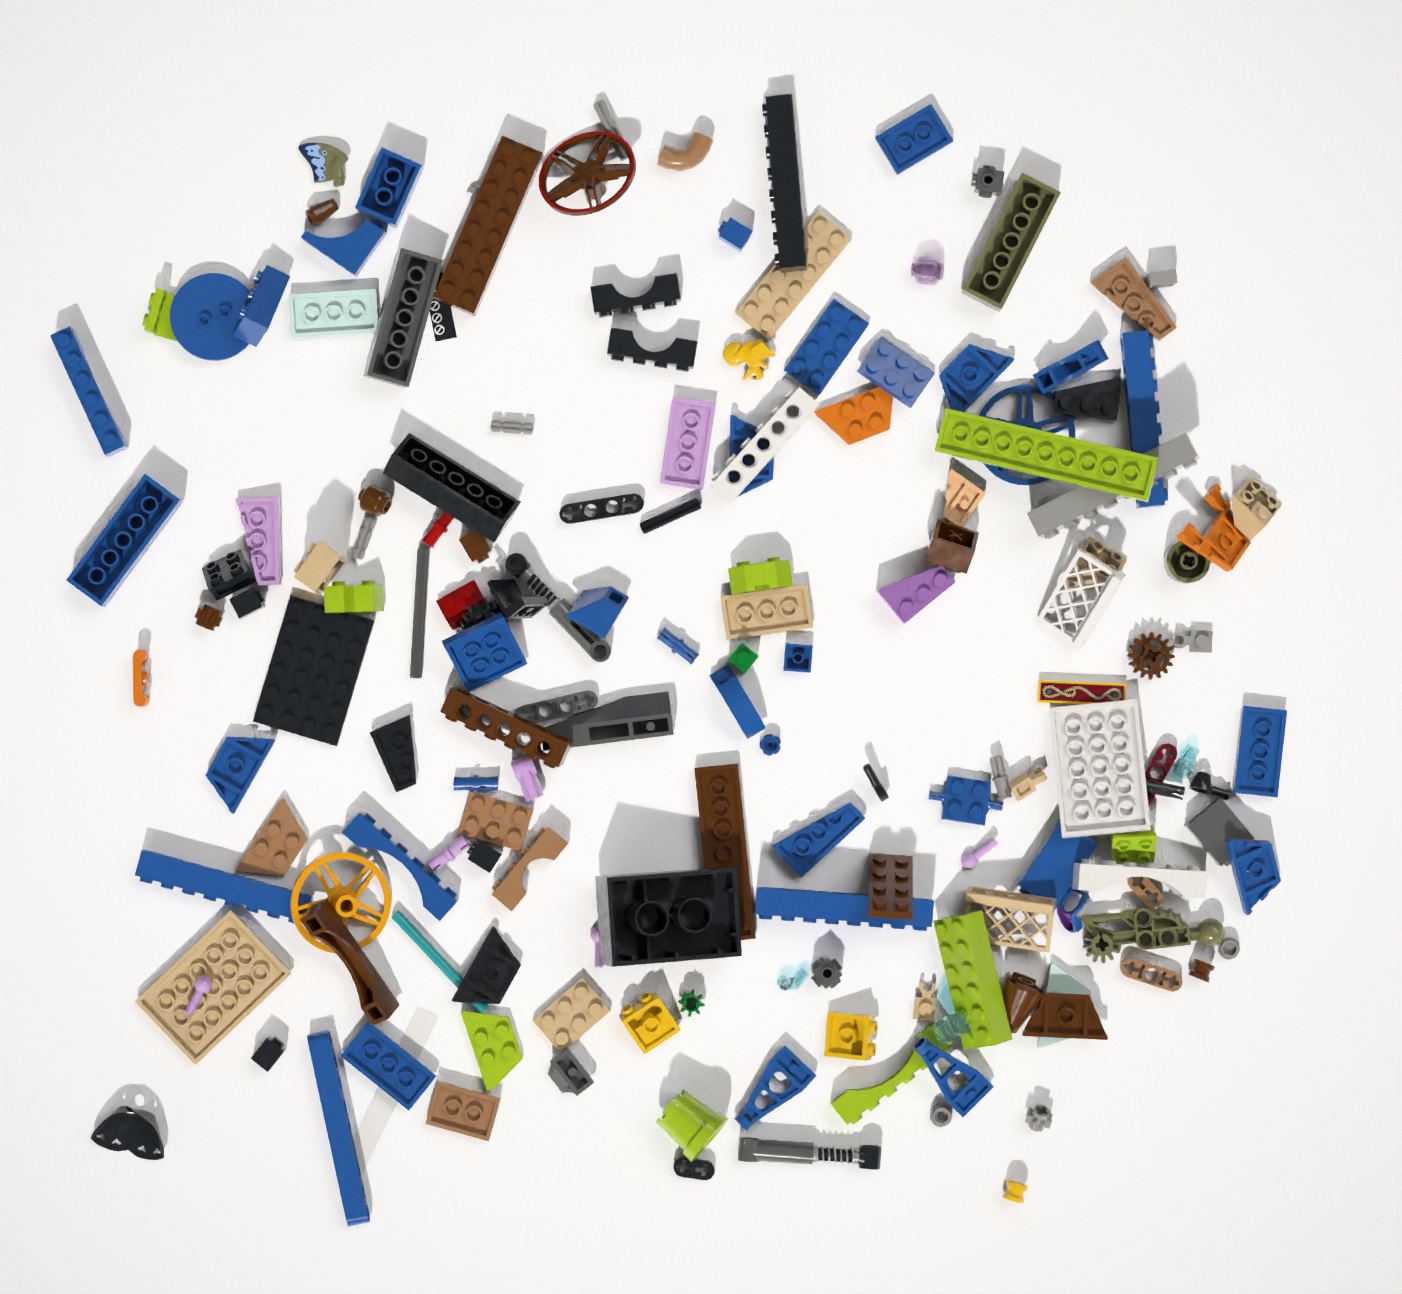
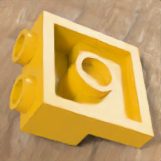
(648, 1021)
(850, 1036)

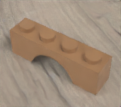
(511, 889)

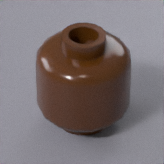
(374, 500)

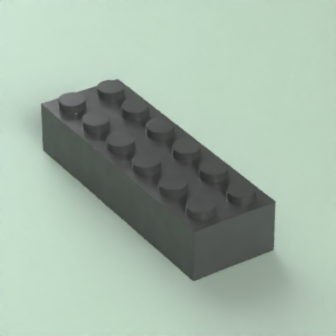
(403, 318)

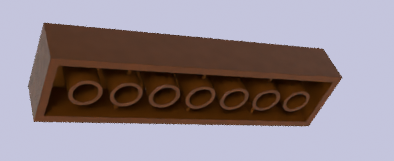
(488, 226)

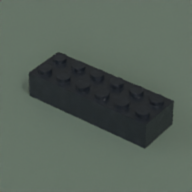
(451, 487)

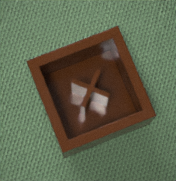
(951, 546)

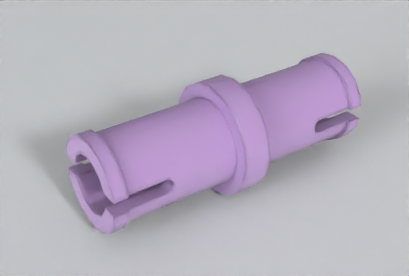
(448, 853)

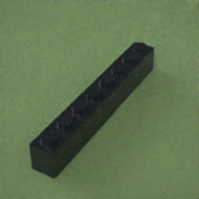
(786, 183)

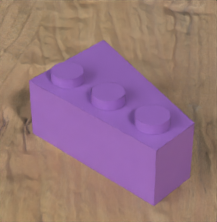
(916, 592)

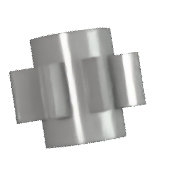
(1039, 1118)

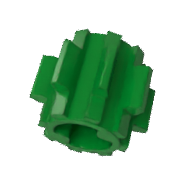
(697, 1003)

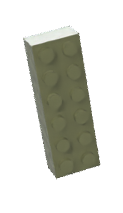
(1010, 242)

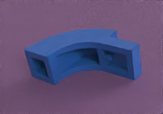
(1070, 367)
(737, 701)

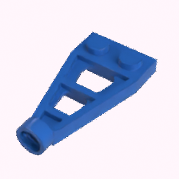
(793, 1068)
(969, 1093)

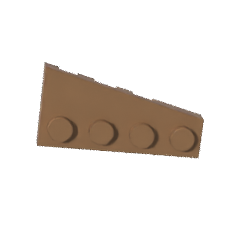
(1131, 294)

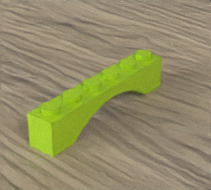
(854, 1102)

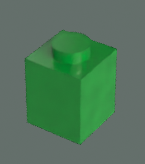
(743, 658)

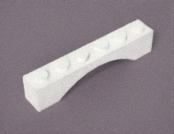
(1096, 877)

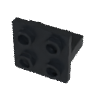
(228, 575)

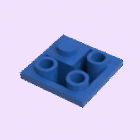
(598, 609)

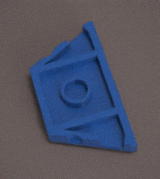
(971, 375)
(739, 432)
(237, 767)
(1253, 870)

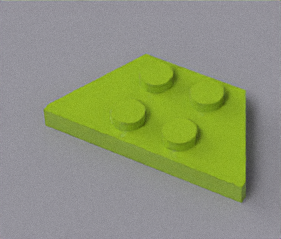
(493, 1045)

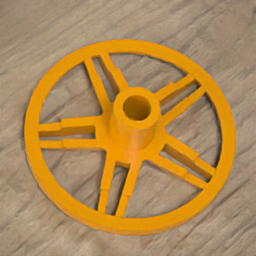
(342, 898)

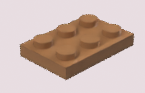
(495, 821)
(463, 1110)

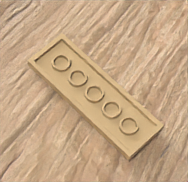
(782, 292)

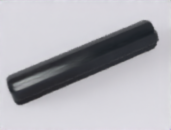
(670, 515)

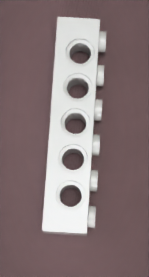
(806, 407)

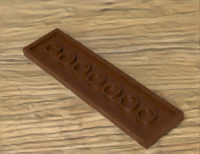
(725, 832)

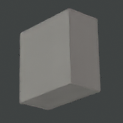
(1161, 279)

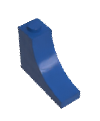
(350, 250)

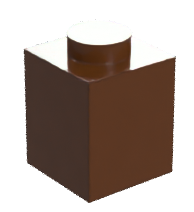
(475, 547)

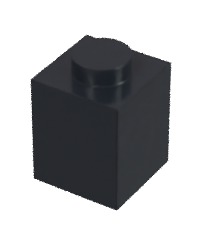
(247, 602)
(483, 855)
(269, 1053)

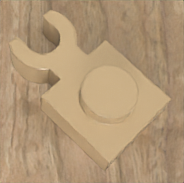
(925, 1005)

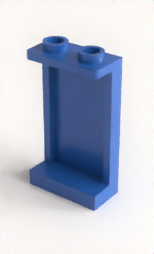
(1053, 867)

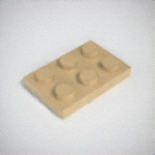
(571, 1015)

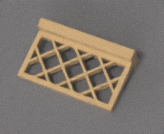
(1014, 901)

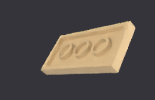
(766, 612)

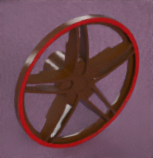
(587, 175)

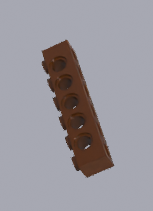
(558, 744)

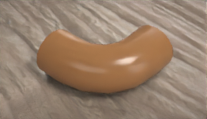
(689, 156)

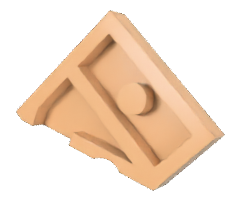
(960, 498)

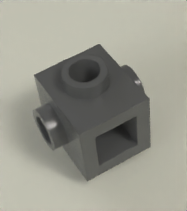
(995, 178)
(823, 964)

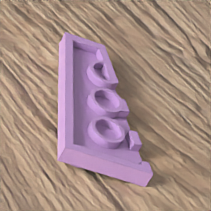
(263, 536)

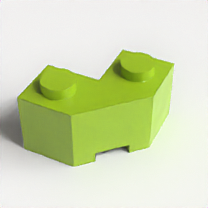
(760, 576)
(357, 598)

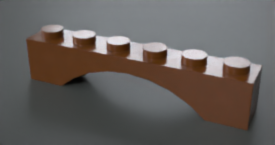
(373, 993)

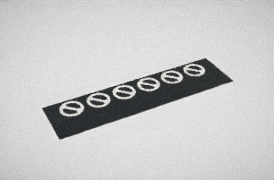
(442, 319)

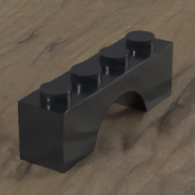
(608, 300)
(679, 353)

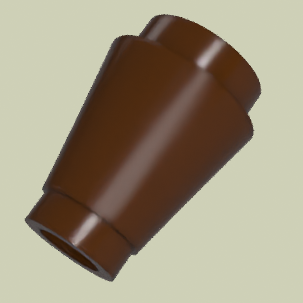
(321, 211)

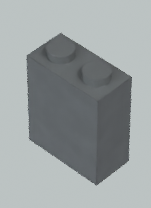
(1214, 826)

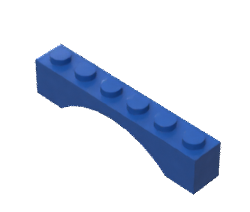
(88, 392)
(367, 835)

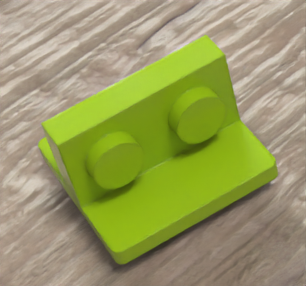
(1133, 846)

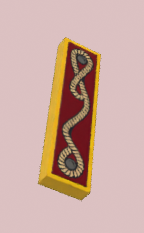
(1079, 692)

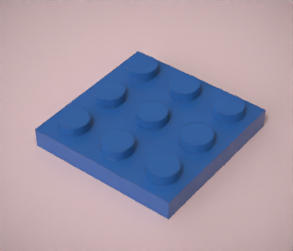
(484, 652)

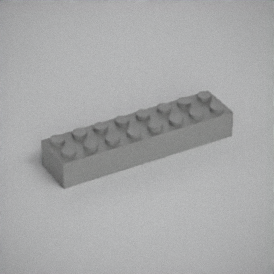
(1085, 502)

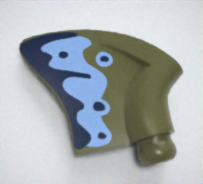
(325, 161)

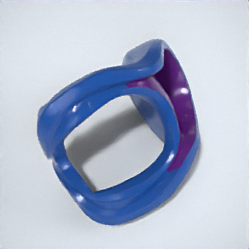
(1068, 918)

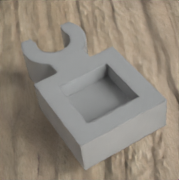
(1198, 641)

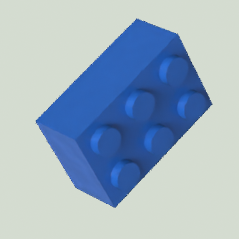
(389, 187)

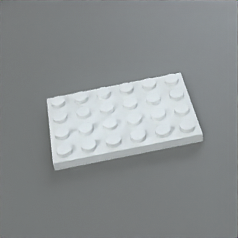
(1099, 768)

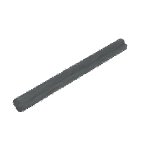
(419, 613)

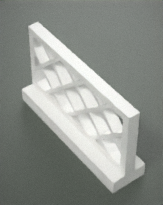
(1099, 604)

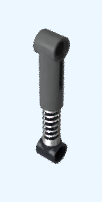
(558, 608)
(806, 1153)

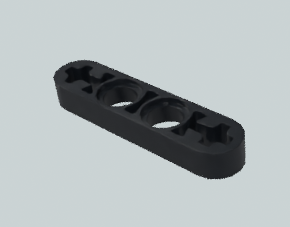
(602, 512)

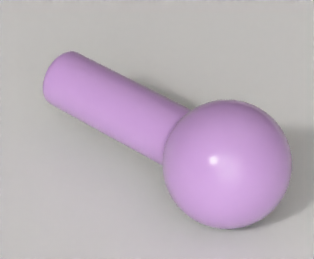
(970, 859)
(594, 934)
(202, 985)

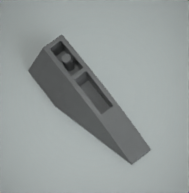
(619, 721)

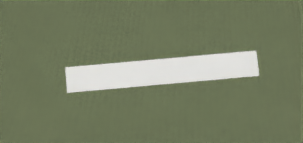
(382, 1103)

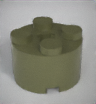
(1183, 573)

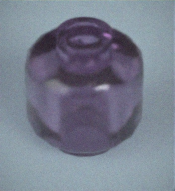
(927, 270)

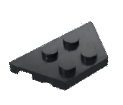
(489, 973)

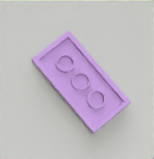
(687, 443)

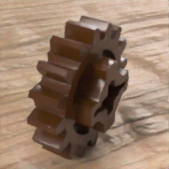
(1146, 645)

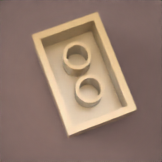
(319, 567)

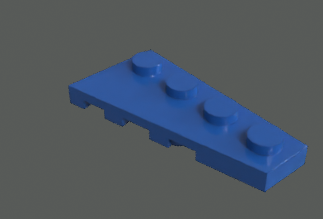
(812, 843)

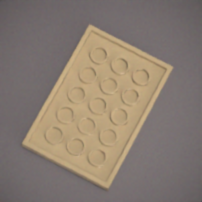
(241, 978)

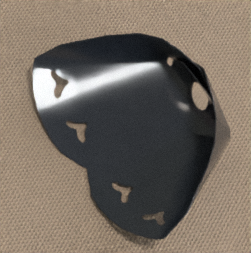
(133, 1130)

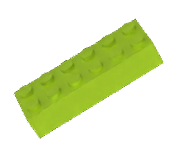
(973, 978)

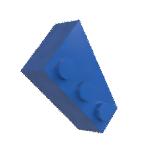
(261, 305)

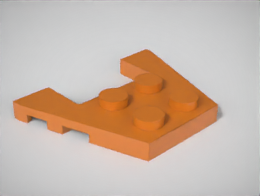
(1222, 541)

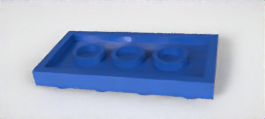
(826, 347)
(1260, 751)
(388, 1065)

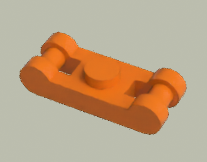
(140, 678)

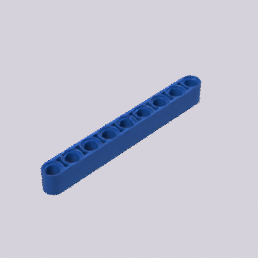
(338, 1128)

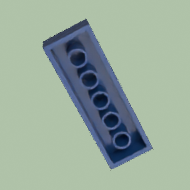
(124, 540)

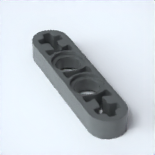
(556, 709)

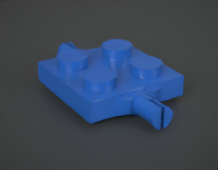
(965, 800)

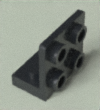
(512, 602)

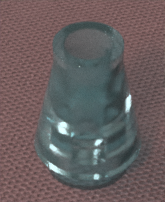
(1186, 762)

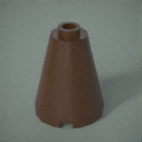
(1020, 998)

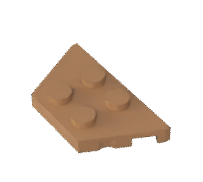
(276, 844)

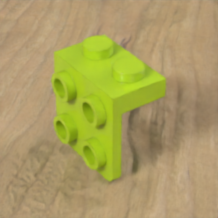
(158, 319)

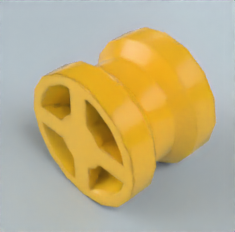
(1015, 1191)

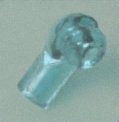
(792, 983)

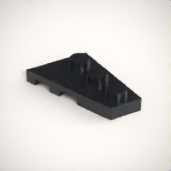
(1091, 400)
(397, 752)

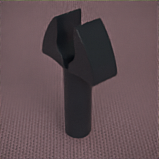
(875, 783)

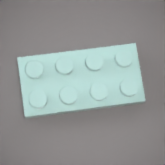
(333, 313)

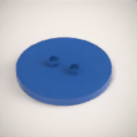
(207, 316)

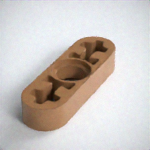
(1168, 973)

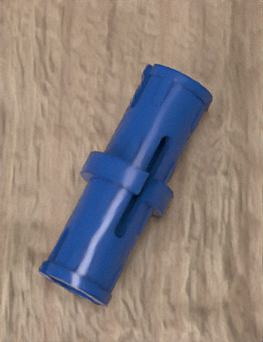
(678, 646)
(475, 783)

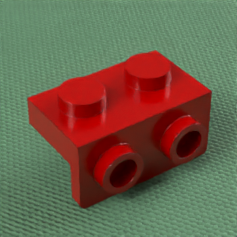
(457, 601)

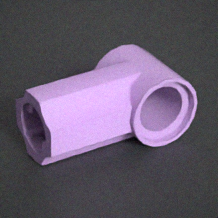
(525, 772)

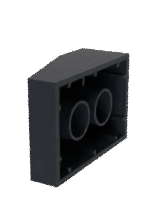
(668, 916)

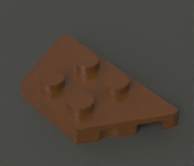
(1065, 1017)

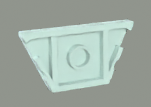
(1060, 982)

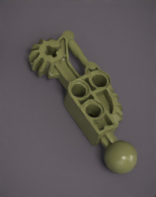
(1159, 920)

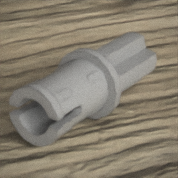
(1000, 777)

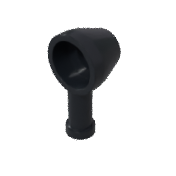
(1202, 783)

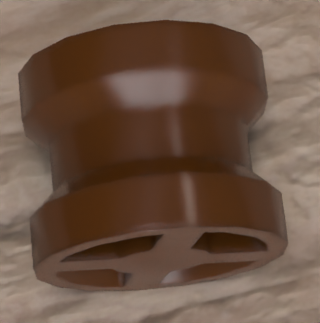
(1201, 970)

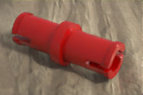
(438, 528)

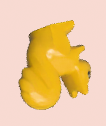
(752, 353)

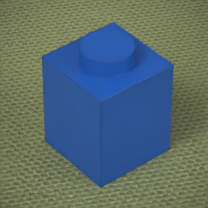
(734, 234)

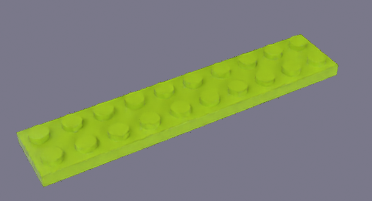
(1047, 454)

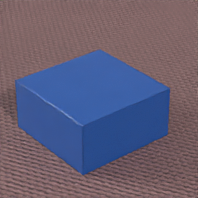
(797, 658)

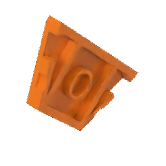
(859, 415)

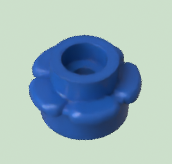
(769, 738)

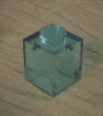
(950, 1028)

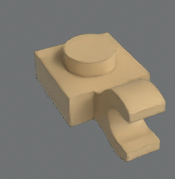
(1025, 784)

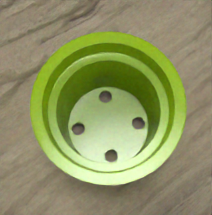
(691, 1124)

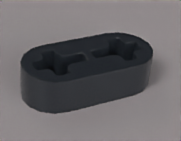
(694, 1174)

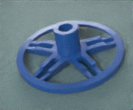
(1026, 422)

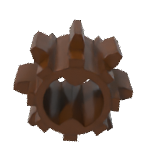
(208, 617)

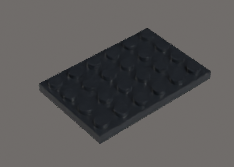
(313, 671)

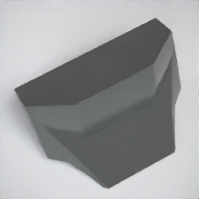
(569, 1073)

